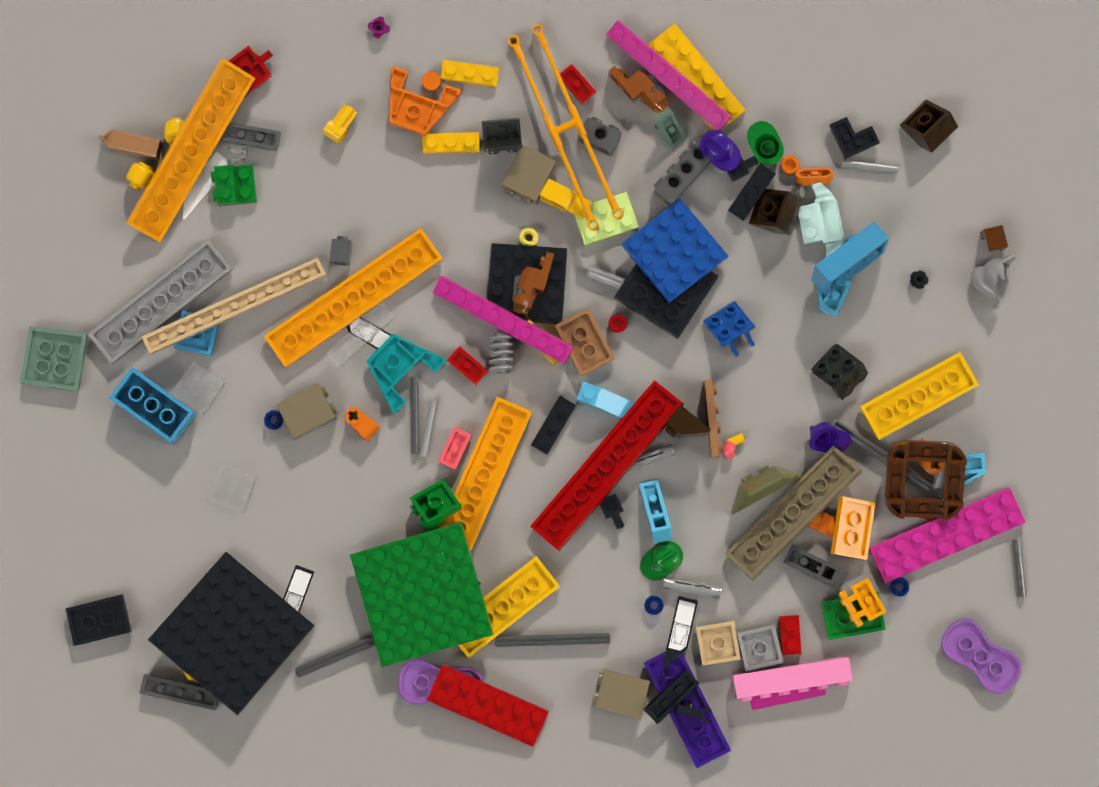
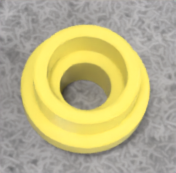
(528, 231)

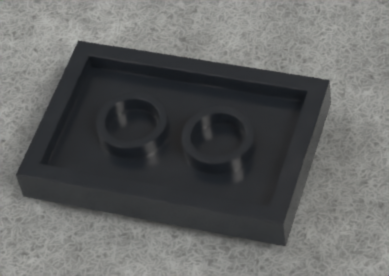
(98, 620)

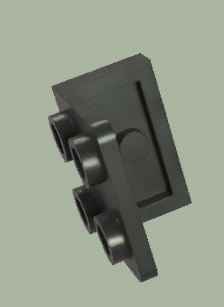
(502, 135)
(840, 371)

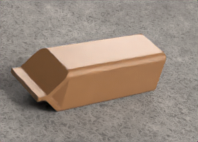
(133, 144)

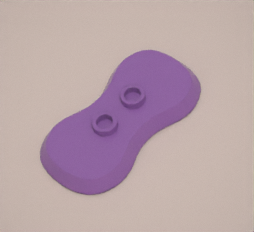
(968, 645)
(418, 677)

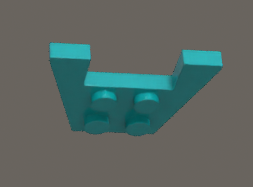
(394, 361)

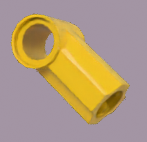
(337, 128)

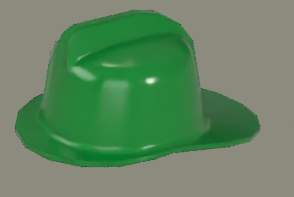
(765, 143)
(661, 560)

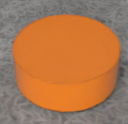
(431, 81)
(789, 165)

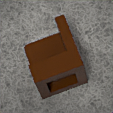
(995, 238)

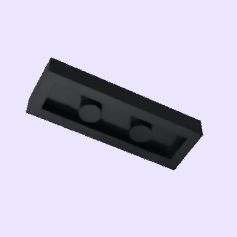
(752, 191)
(553, 425)
(671, 696)

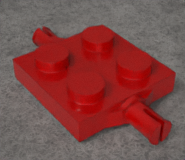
(253, 65)

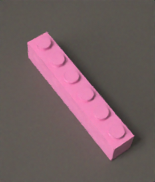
(792, 678)

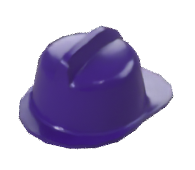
(720, 150)
(825, 435)

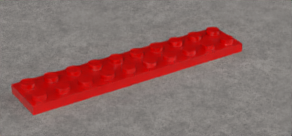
(606, 466)

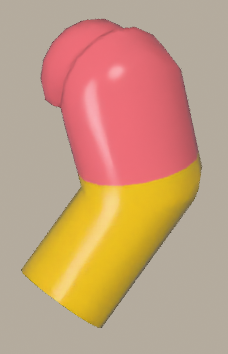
(730, 444)

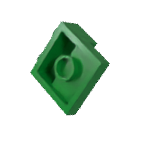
(234, 185)
(434, 505)

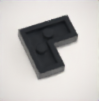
(851, 142)

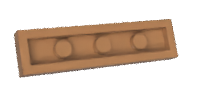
(711, 410)

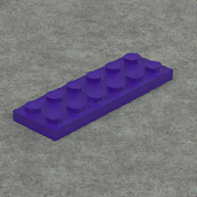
(702, 739)

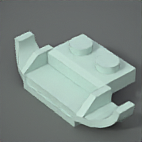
(822, 220)

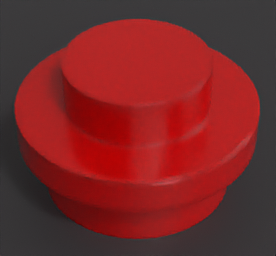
(617, 323)

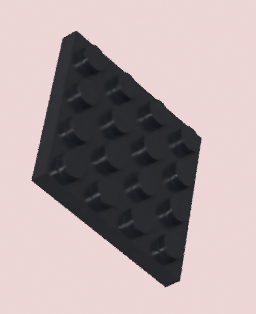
(509, 261)
(645, 299)

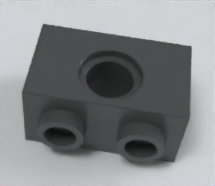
(608, 143)

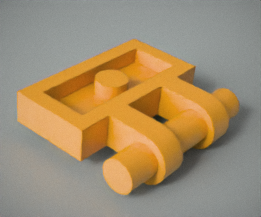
(867, 599)

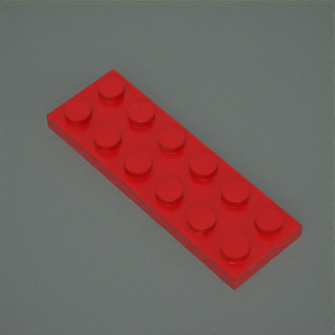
(487, 705)

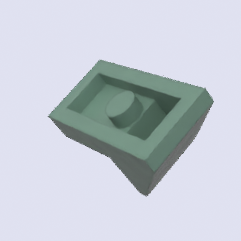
(669, 128)

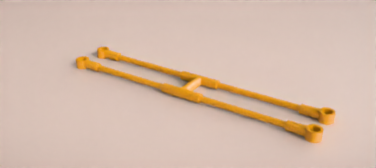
(554, 131)

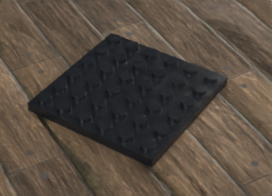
(231, 633)

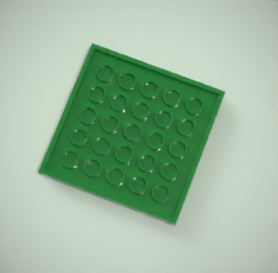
(421, 594)

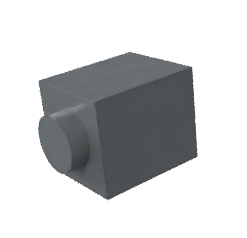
(341, 251)

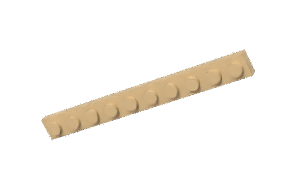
(233, 306)

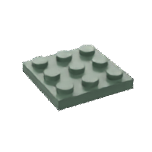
(54, 358)

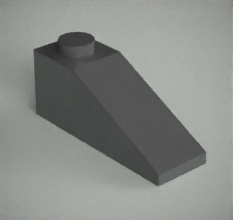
(816, 567)

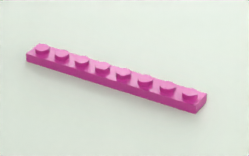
(668, 75)
(503, 319)

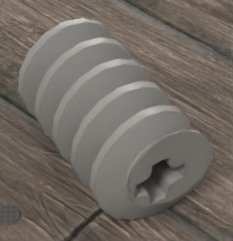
(500, 353)

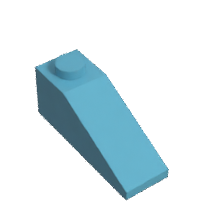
(603, 400)
(656, 511)

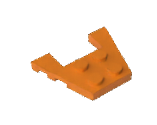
(415, 111)

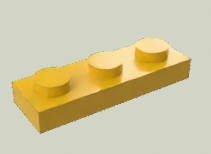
(469, 73)
(451, 143)

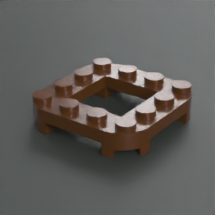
(925, 507)

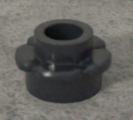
(918, 284)

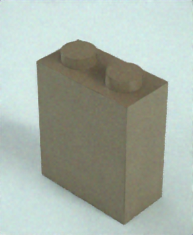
(528, 174)
(307, 411)
(621, 693)

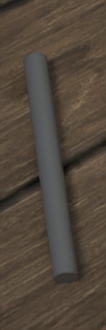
(415, 415)

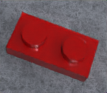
(577, 84)
(467, 365)
(790, 635)

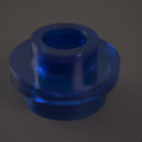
(267, 420)
(905, 587)
(649, 600)

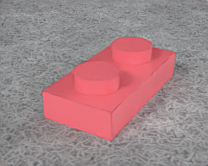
(455, 448)

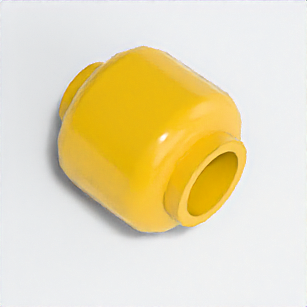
(171, 129)
(139, 175)

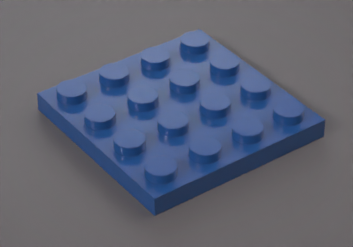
(674, 250)

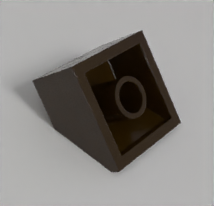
(929, 125)
(776, 211)
(685, 424)

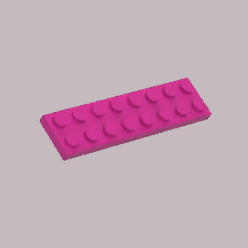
(945, 537)

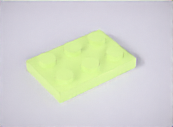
(608, 225)

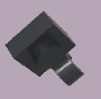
(742, 168)
(611, 508)
(688, 709)

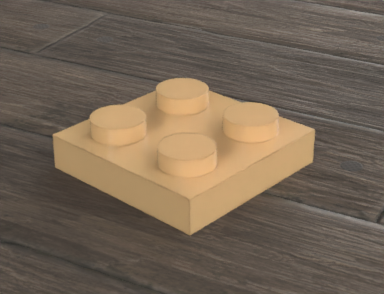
(718, 643)

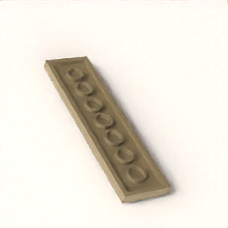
(793, 512)

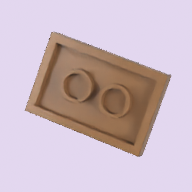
(589, 344)

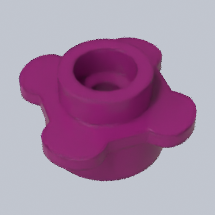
(378, 22)

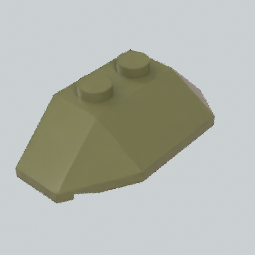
(765, 483)

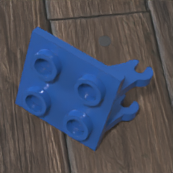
(728, 325)

